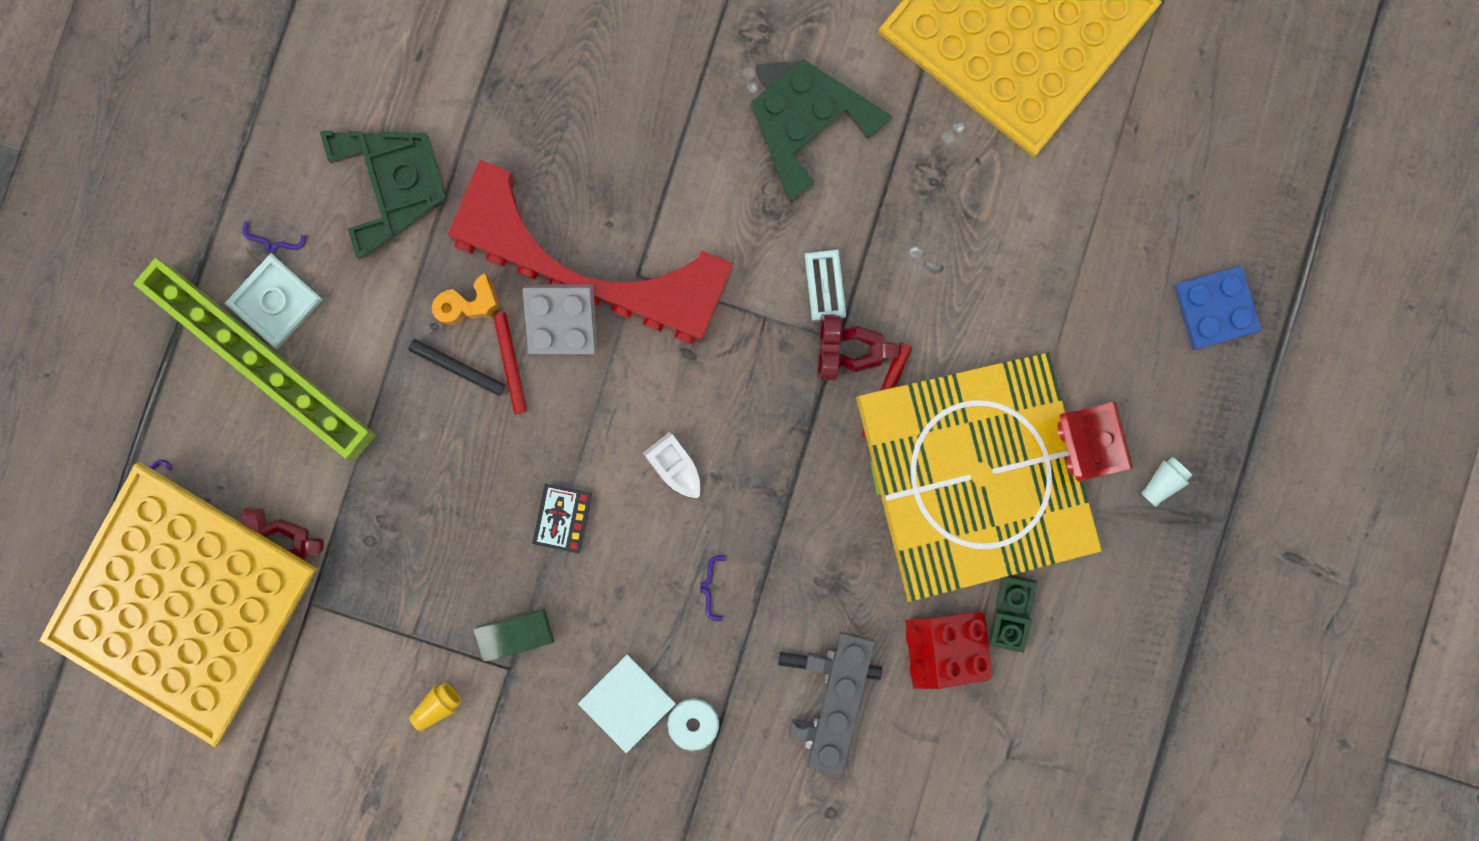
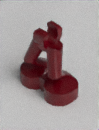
(829, 356)
(302, 546)

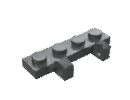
(846, 675)

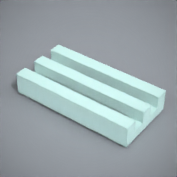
(821, 256)

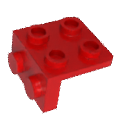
(1094, 441)
(948, 650)

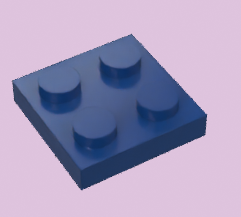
(1217, 308)

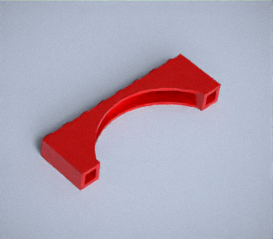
(677, 301)

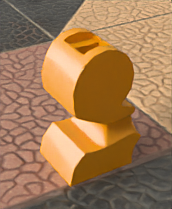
(452, 307)

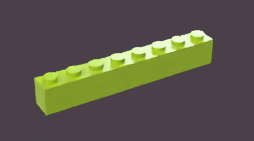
(255, 359)

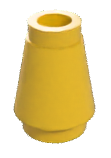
(436, 706)

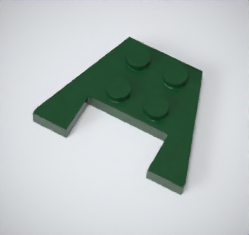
(799, 109)
(401, 176)

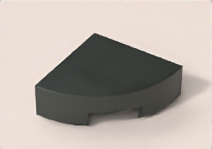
(771, 72)

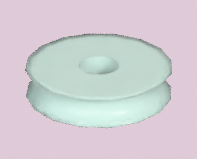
(678, 727)

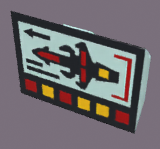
(562, 518)

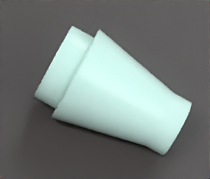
(1167, 480)

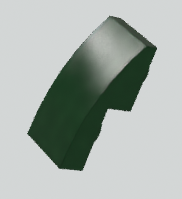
(1012, 613)
(513, 635)

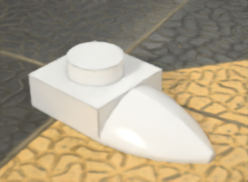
(674, 466)

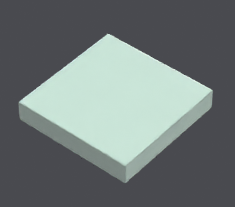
(273, 301)
(626, 703)

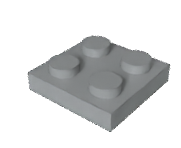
(560, 318)

